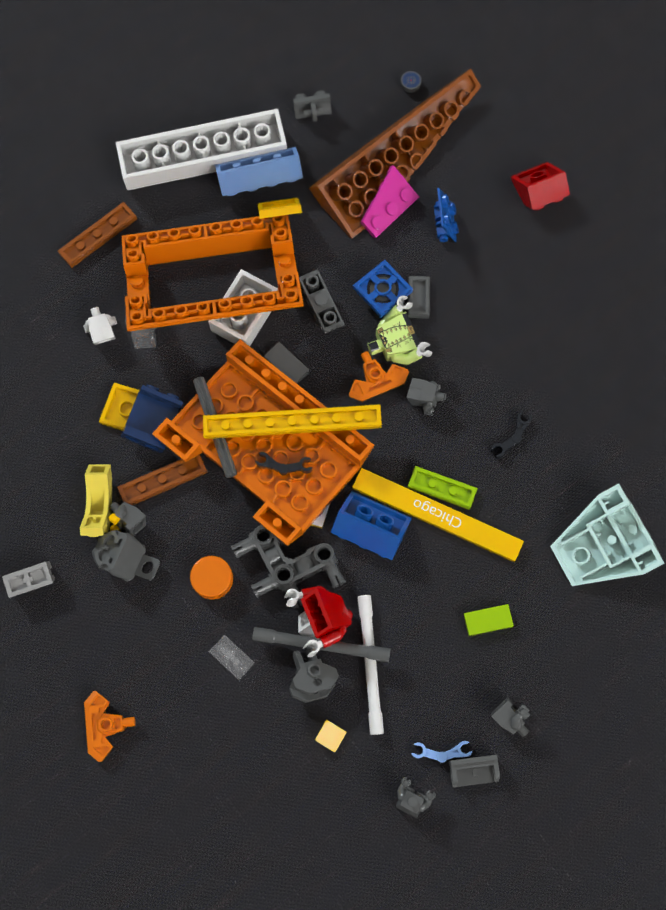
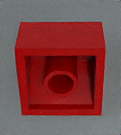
(541, 185)

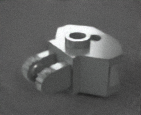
(312, 678)

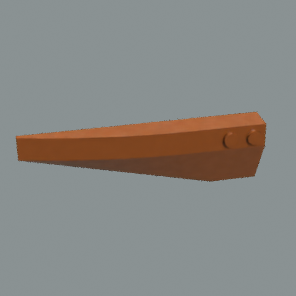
(405, 144)

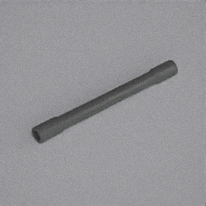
(370, 652)

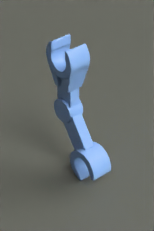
(442, 756)

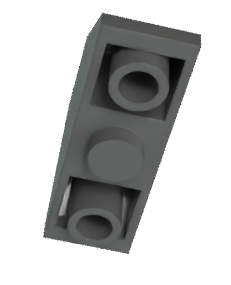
(320, 302)

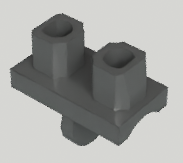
(312, 105)

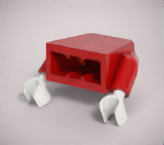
(325, 613)

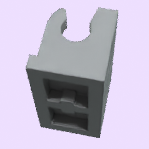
(28, 579)

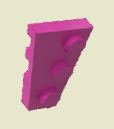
(389, 203)

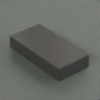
(419, 297)
(287, 363)

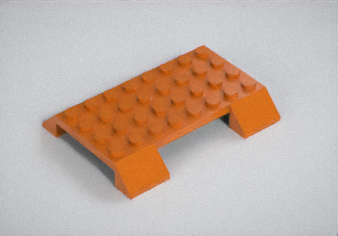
(255, 385)

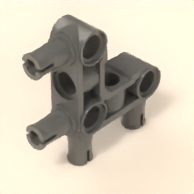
(299, 568)

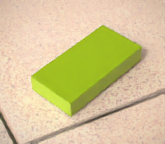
(488, 620)

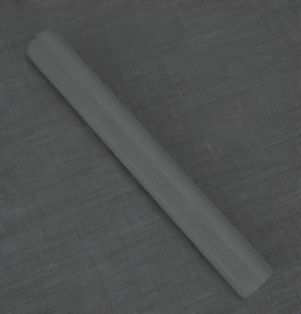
(220, 443)

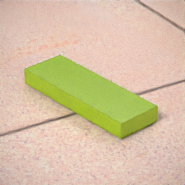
(442, 487)

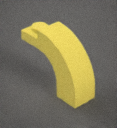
(98, 500)

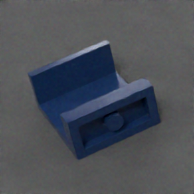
(147, 414)

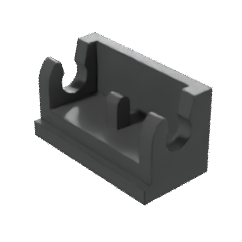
(474, 771)

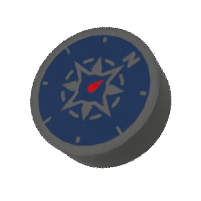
(410, 81)

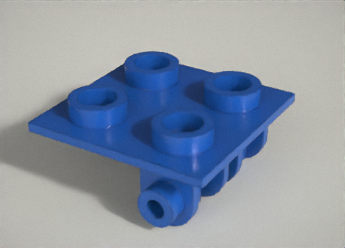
(444, 216)

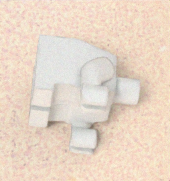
(100, 326)

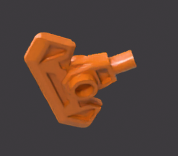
(377, 379)
(102, 725)

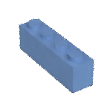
(259, 171)

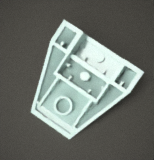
(606, 542)

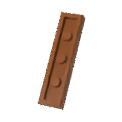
(97, 235)
(161, 480)

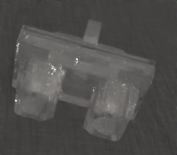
(231, 657)

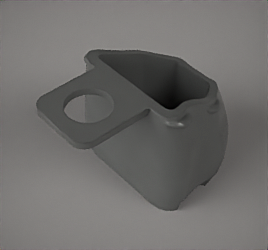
(123, 556)

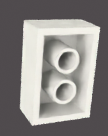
(243, 326)

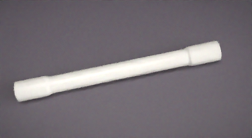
(375, 713)

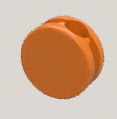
(211, 577)

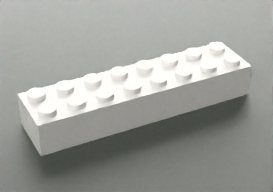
(198, 148)

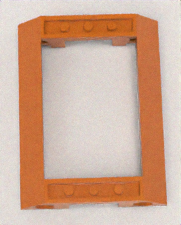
(207, 241)

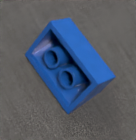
(371, 525)

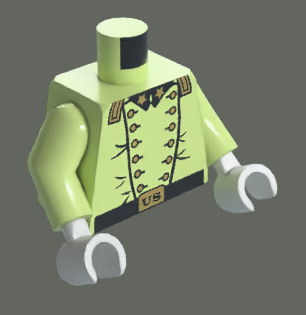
(397, 337)

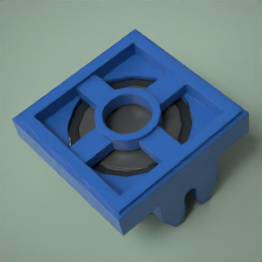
(380, 288)

